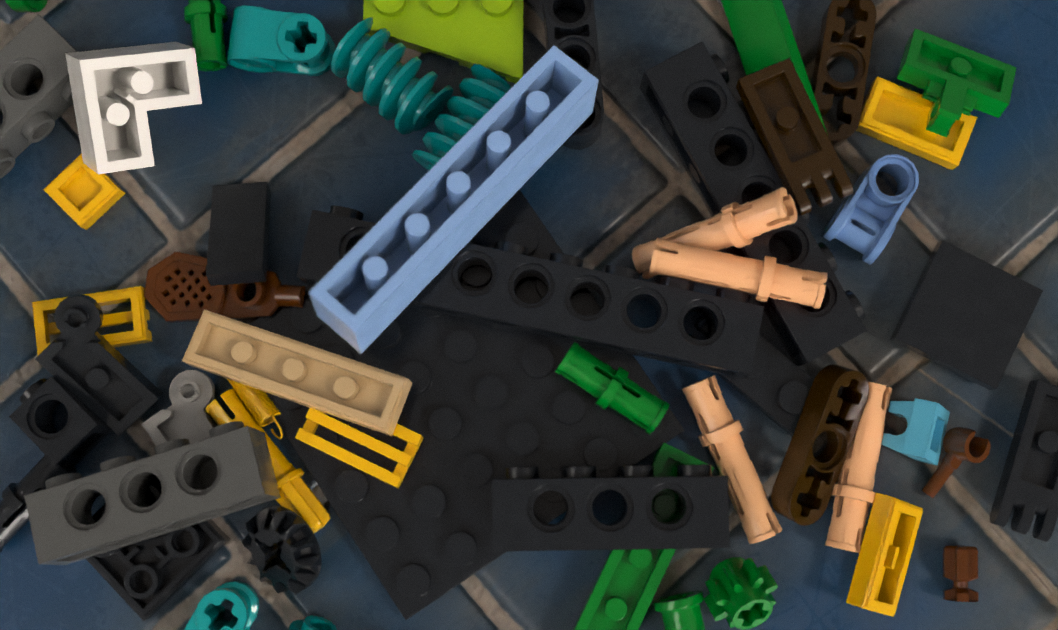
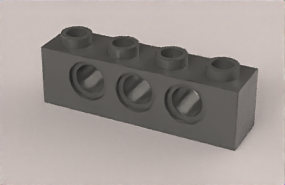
(27, 119)
(63, 515)

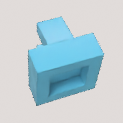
(924, 430)

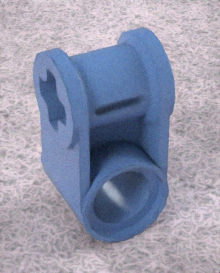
(868, 215)

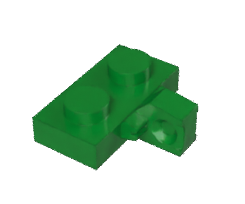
(954, 79)

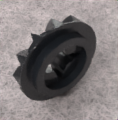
(299, 550)

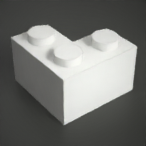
(117, 89)

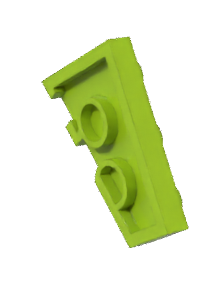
(457, 29)

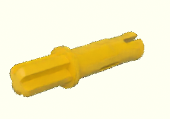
(292, 488)

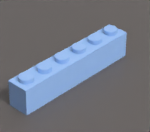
(454, 200)

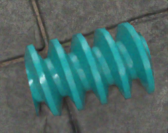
(386, 80)
(477, 99)

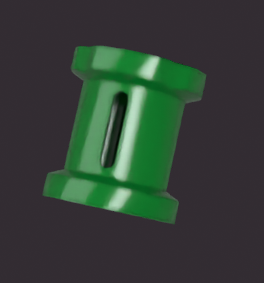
(681, 611)

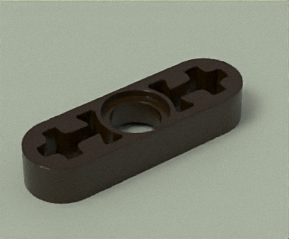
(862, 35)
(840, 433)

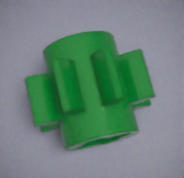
(740, 593)

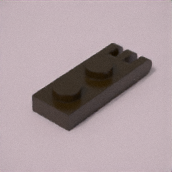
(793, 135)

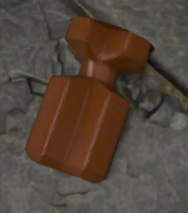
(961, 567)

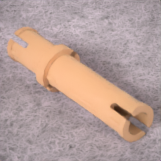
(731, 227)
(749, 275)
(727, 449)
(856, 479)

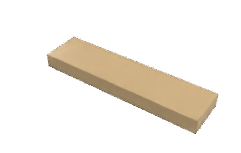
(298, 372)

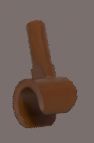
(958, 445)

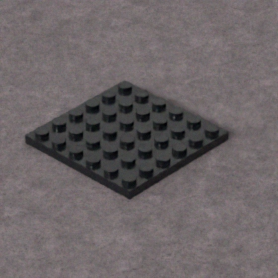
(482, 405)

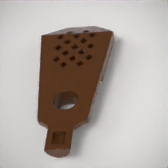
(225, 300)

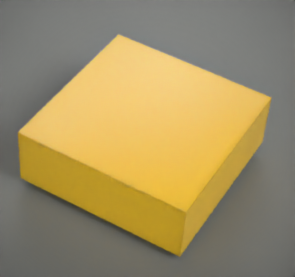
(83, 193)

